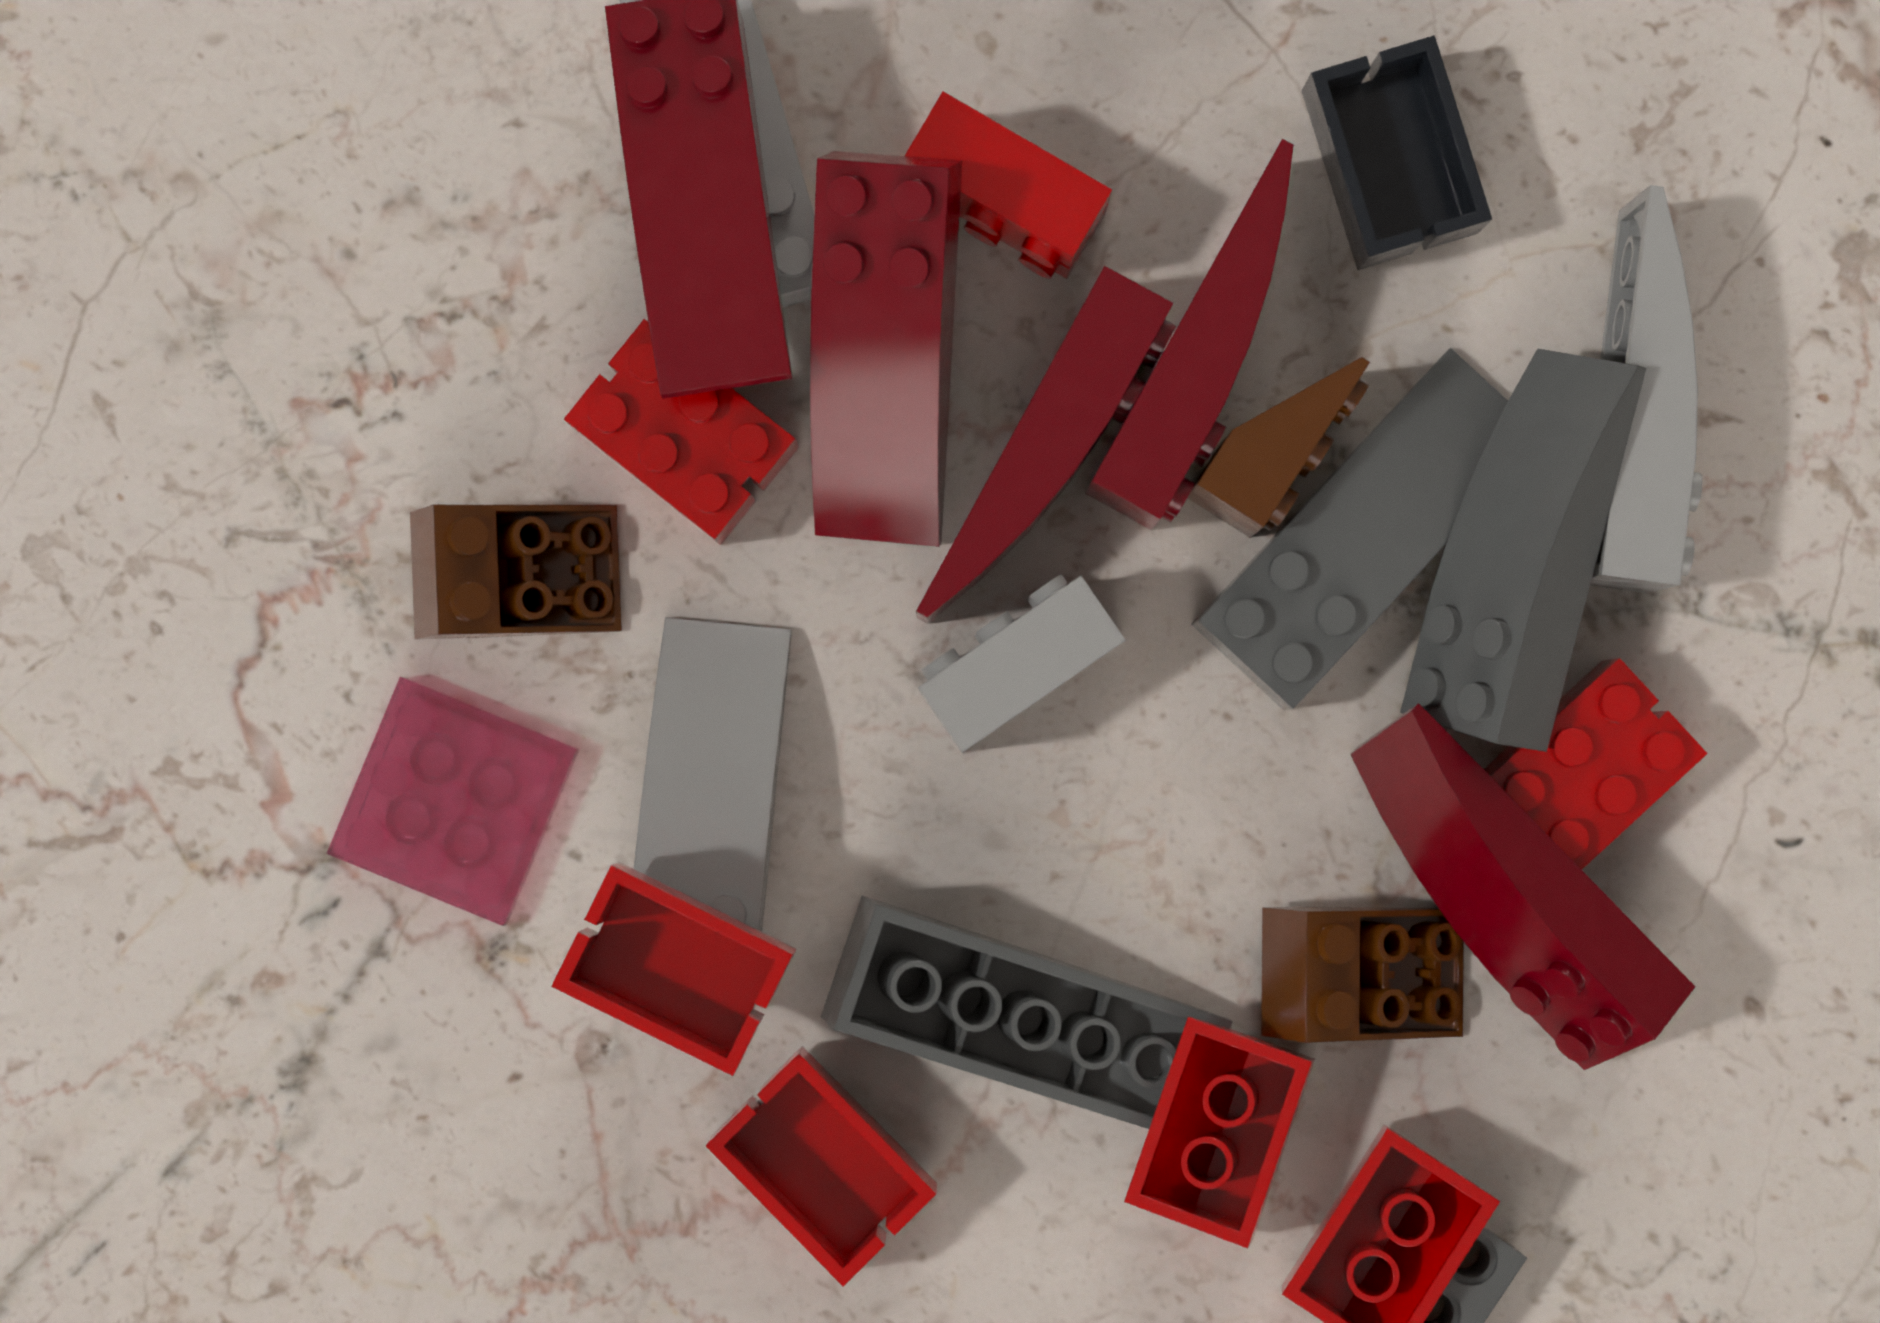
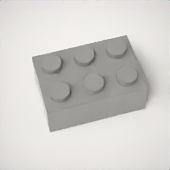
(1019, 660)

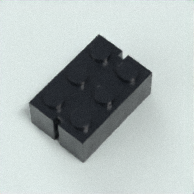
(1396, 152)

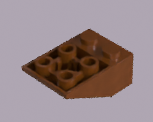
(1259, 460)
(514, 570)
(1360, 974)

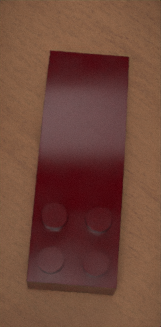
(698, 194)
(882, 344)
(1190, 384)
(1066, 417)
(1518, 896)

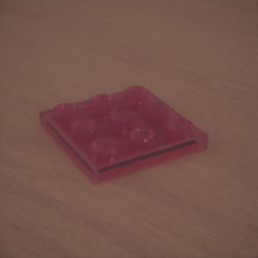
(453, 801)

